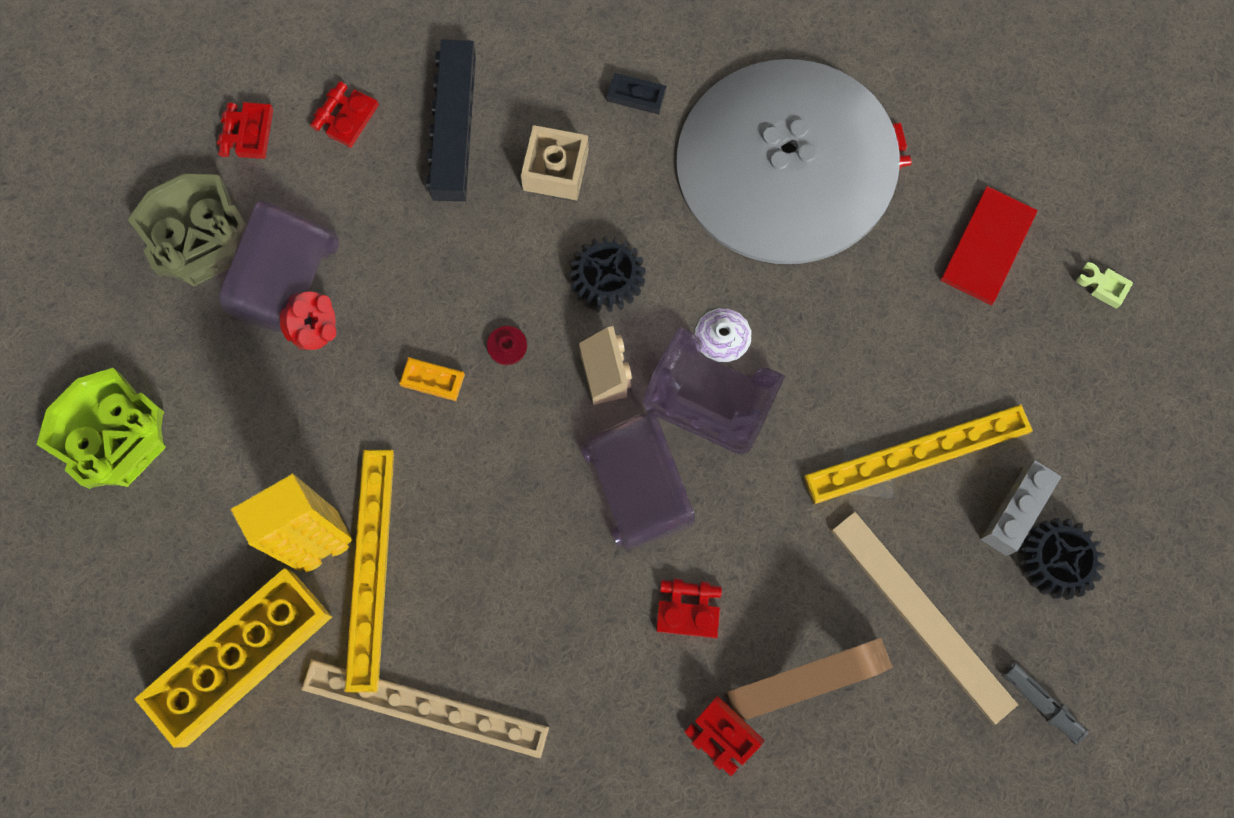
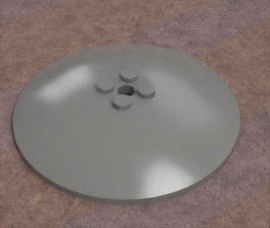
(779, 202)

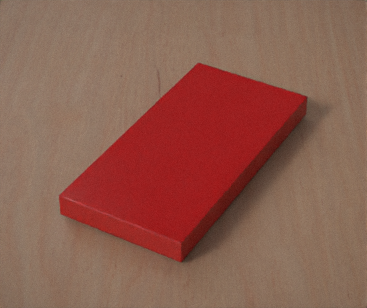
(989, 245)

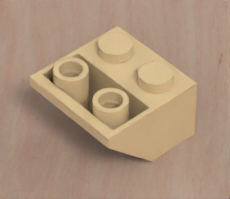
(604, 366)

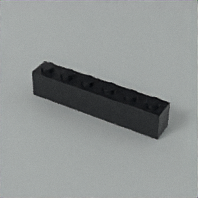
(452, 121)

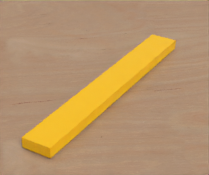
(917, 454)
(370, 572)

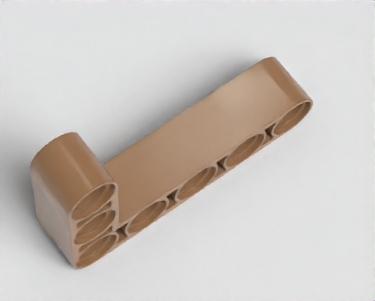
(810, 680)

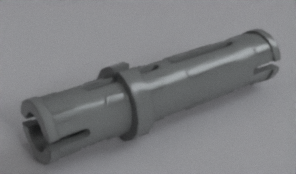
(1056, 713)

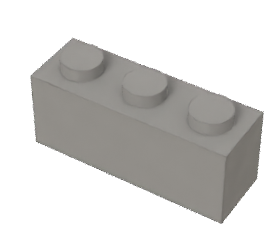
(1020, 508)

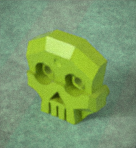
(87, 414)

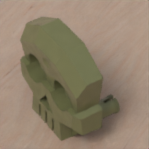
(181, 209)

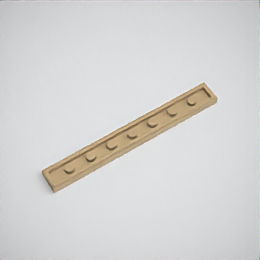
(925, 619)
(431, 711)

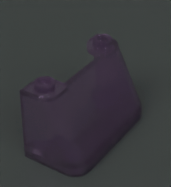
(273, 263)
(710, 396)
(639, 481)

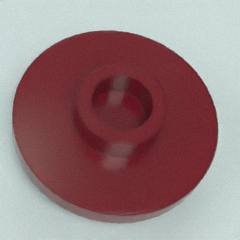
(507, 345)

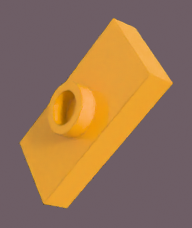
(432, 379)

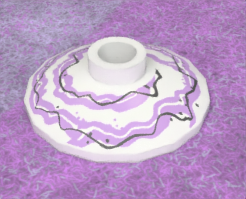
(721, 347)

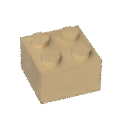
(555, 162)

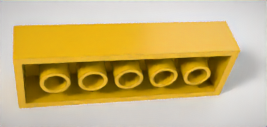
(293, 524)
(233, 659)

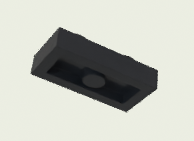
(636, 93)

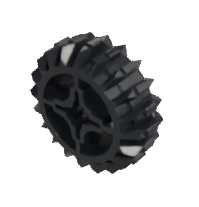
(590, 260)
(1076, 583)

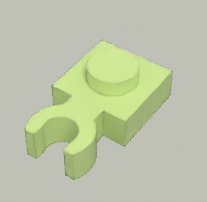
(1107, 286)

